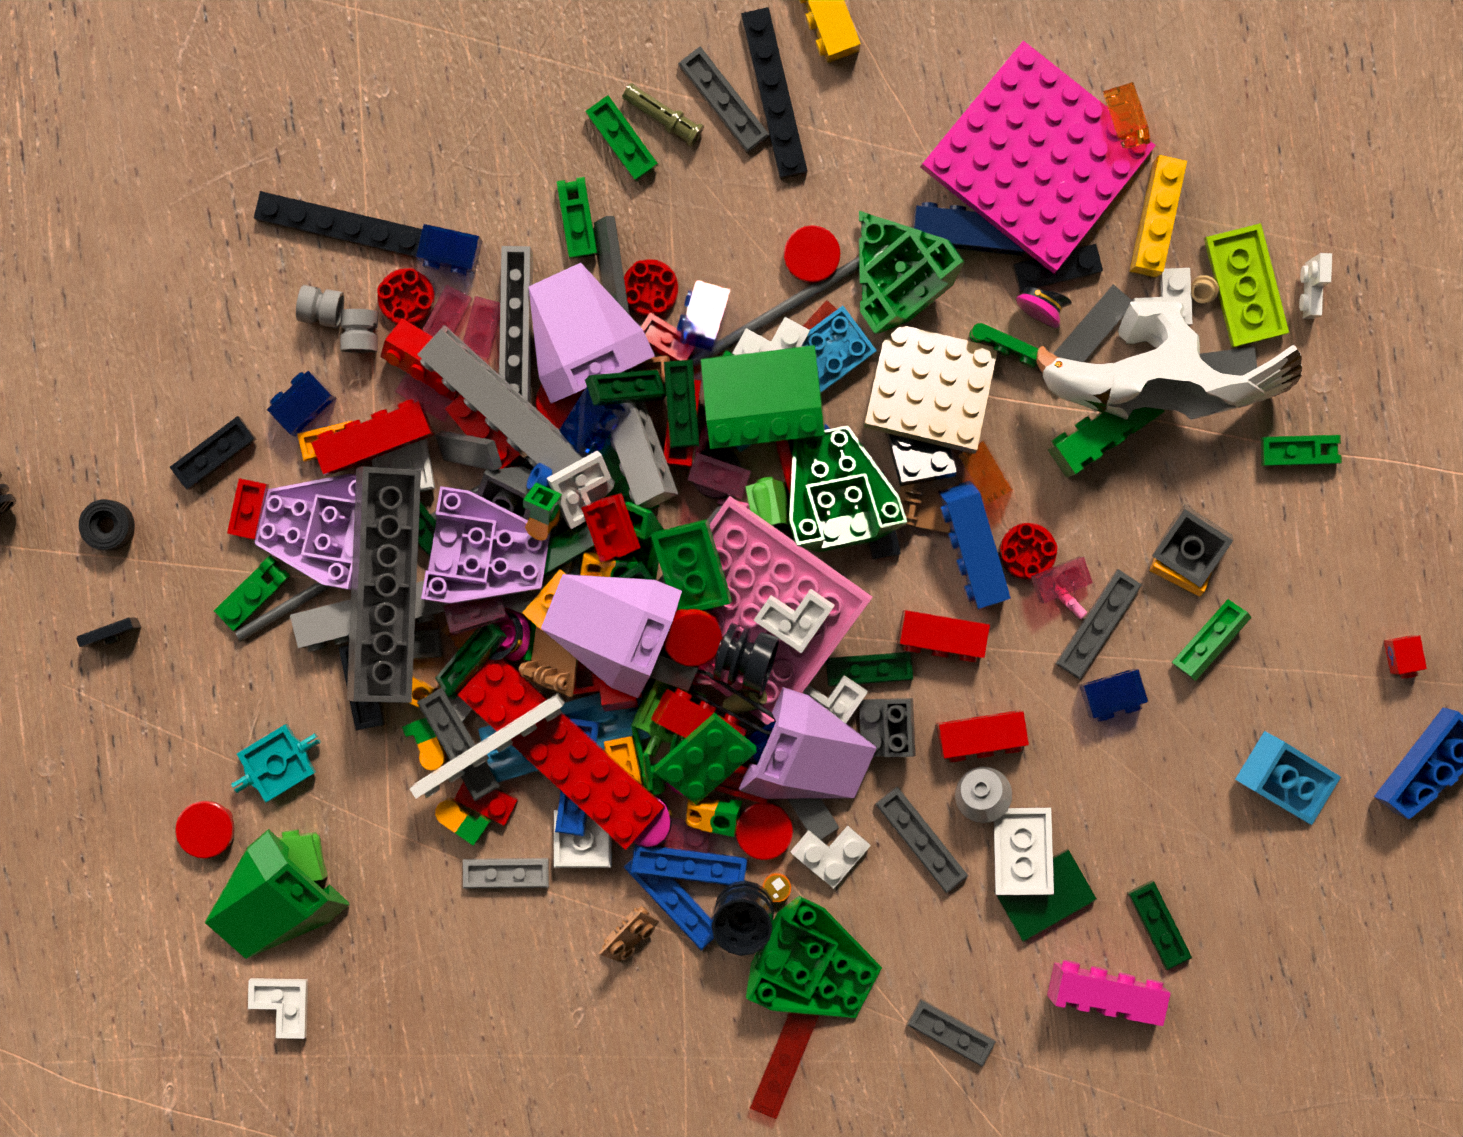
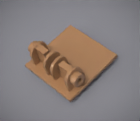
(923, 503)
(550, 665)
(621, 945)

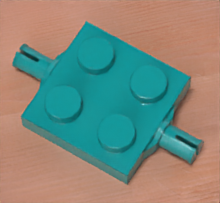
(276, 763)

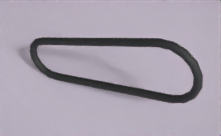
(729, 712)

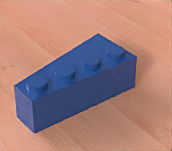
(974, 544)
(1427, 767)

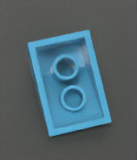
(1288, 777)

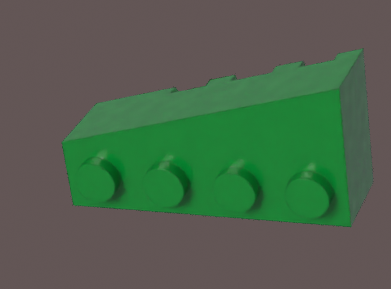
(1096, 437)

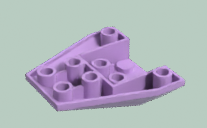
(581, 332)
(312, 528)
(480, 551)
(613, 625)
(808, 754)

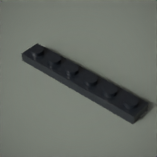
(774, 93)
(337, 224)

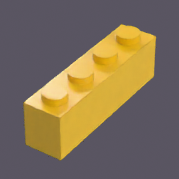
(833, 28)
(1158, 216)

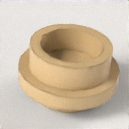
(1204, 289)

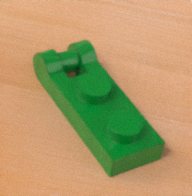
(577, 219)
(1004, 343)
(1300, 450)
(251, 594)

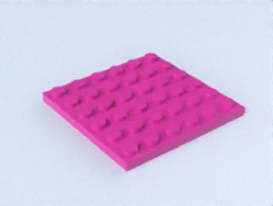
(1035, 157)

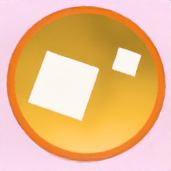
(777, 886)

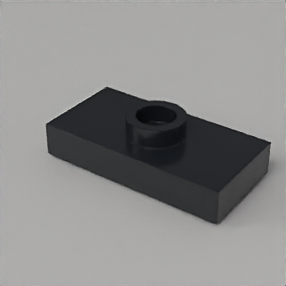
(109, 633)

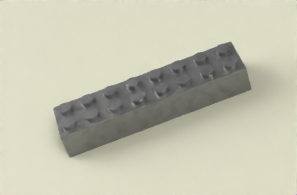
(383, 585)

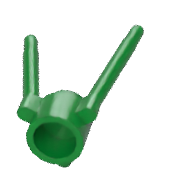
(651, 780)

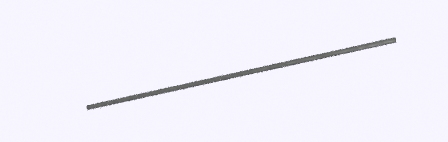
(719, 346)

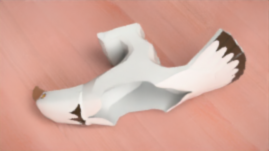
(1172, 372)

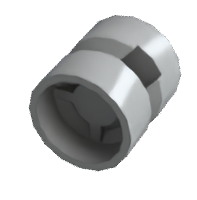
(316, 306)
(359, 331)

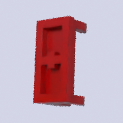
(610, 527)

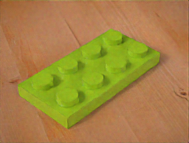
(1246, 285)

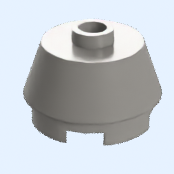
(983, 794)

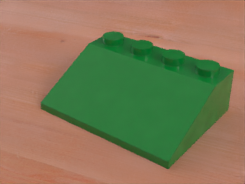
(762, 397)

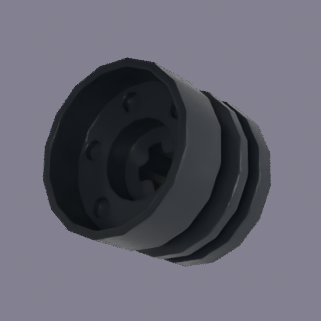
(745, 658)
(739, 932)

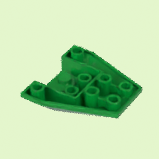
(839, 493)
(270, 900)
(811, 965)

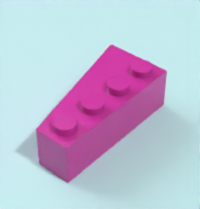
(1108, 993)

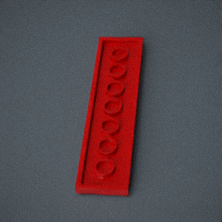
(564, 753)

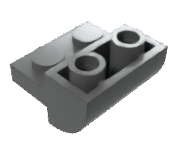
(889, 726)

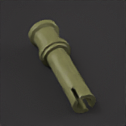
(673, 120)

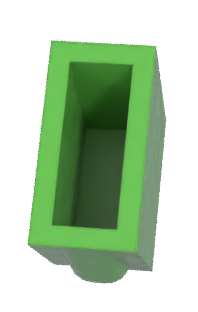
(770, 502)
(306, 853)

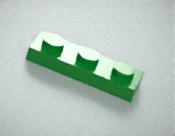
(621, 138)
(1211, 639)

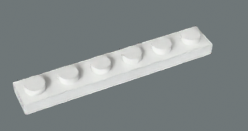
(478, 754)

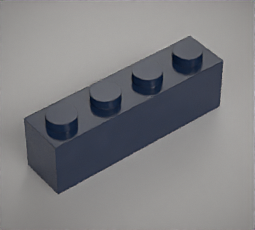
(963, 229)

